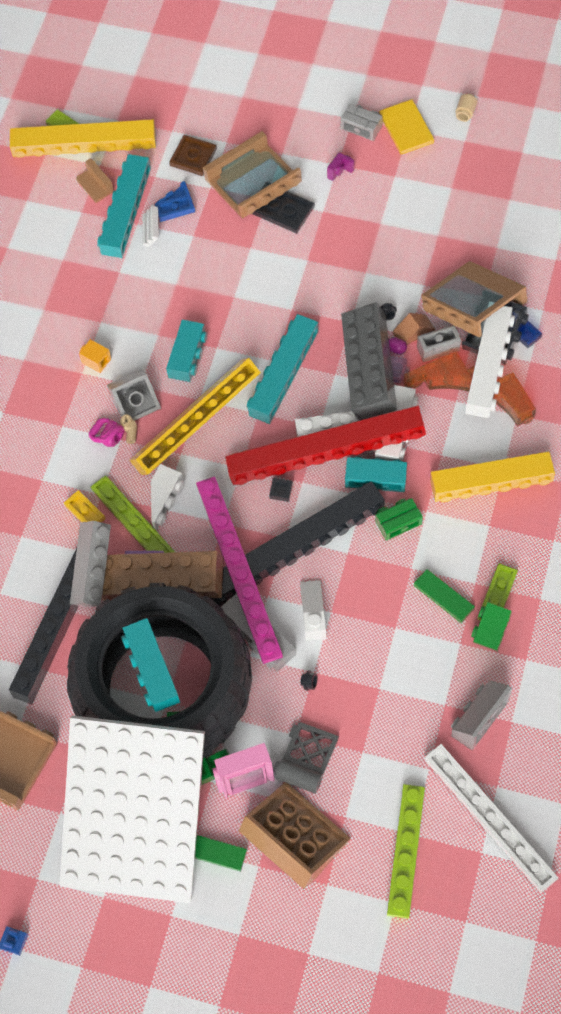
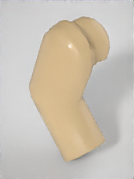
(130, 428)

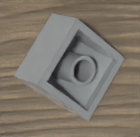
(134, 395)

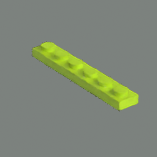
(406, 851)

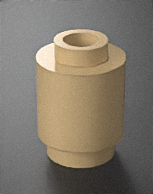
(466, 107)

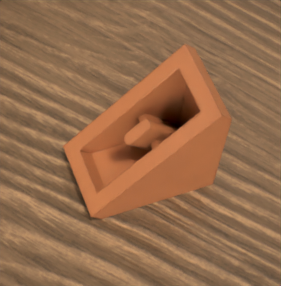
(413, 326)

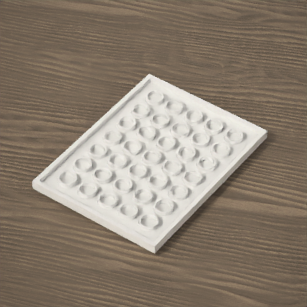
(131, 808)

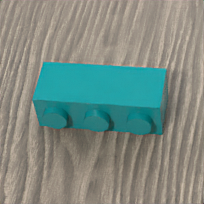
(186, 351)
(383, 473)

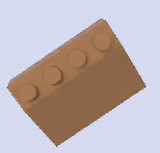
(294, 834)

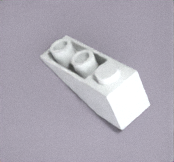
(164, 488)

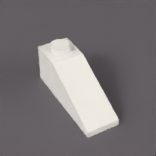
(313, 610)

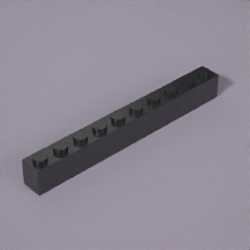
(307, 536)

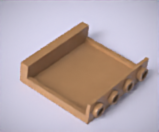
(22, 757)

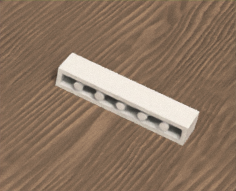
(488, 363)

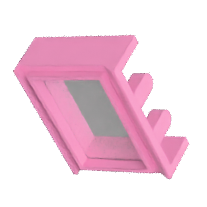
(243, 770)

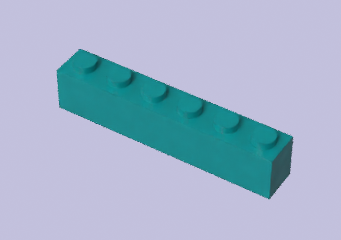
(124, 206)
(283, 369)

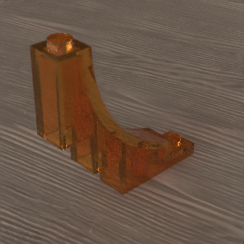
(451, 373)

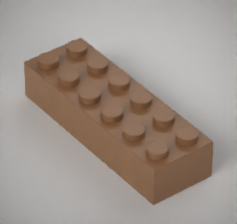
(196, 570)

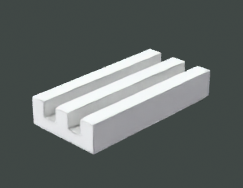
(150, 226)

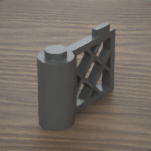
(301, 773)

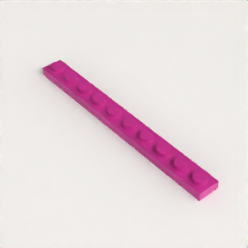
(239, 570)

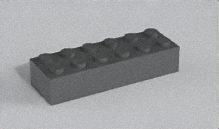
(368, 362)

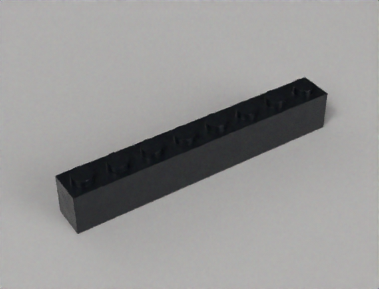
(46, 640)

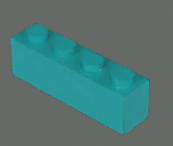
(151, 665)

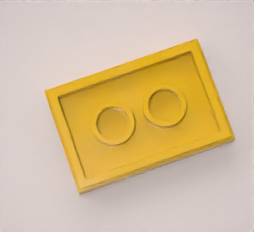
(406, 127)

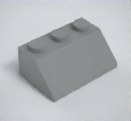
(480, 713)

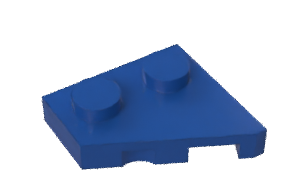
(175, 204)

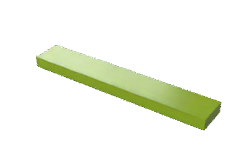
(129, 516)

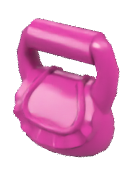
(110, 435)

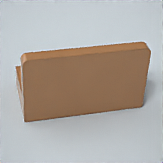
(95, 181)

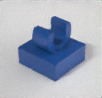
(13, 941)

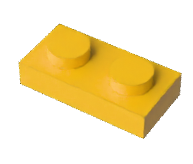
(83, 508)

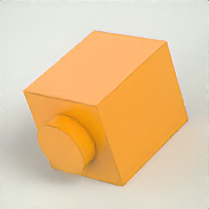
(95, 356)

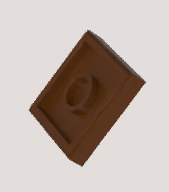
(192, 155)

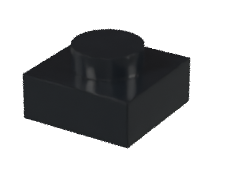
(281, 489)

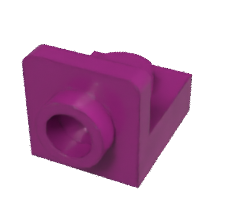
(338, 165)

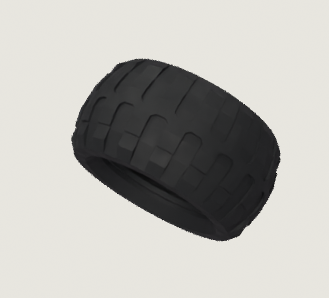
(171, 613)

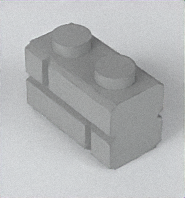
(361, 121)
(438, 343)

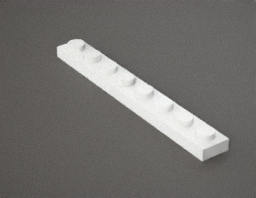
(491, 818)

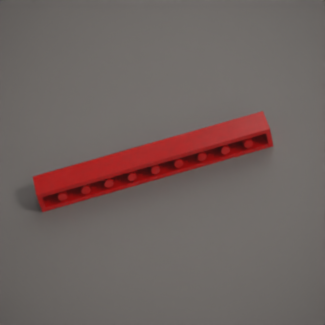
(325, 445)

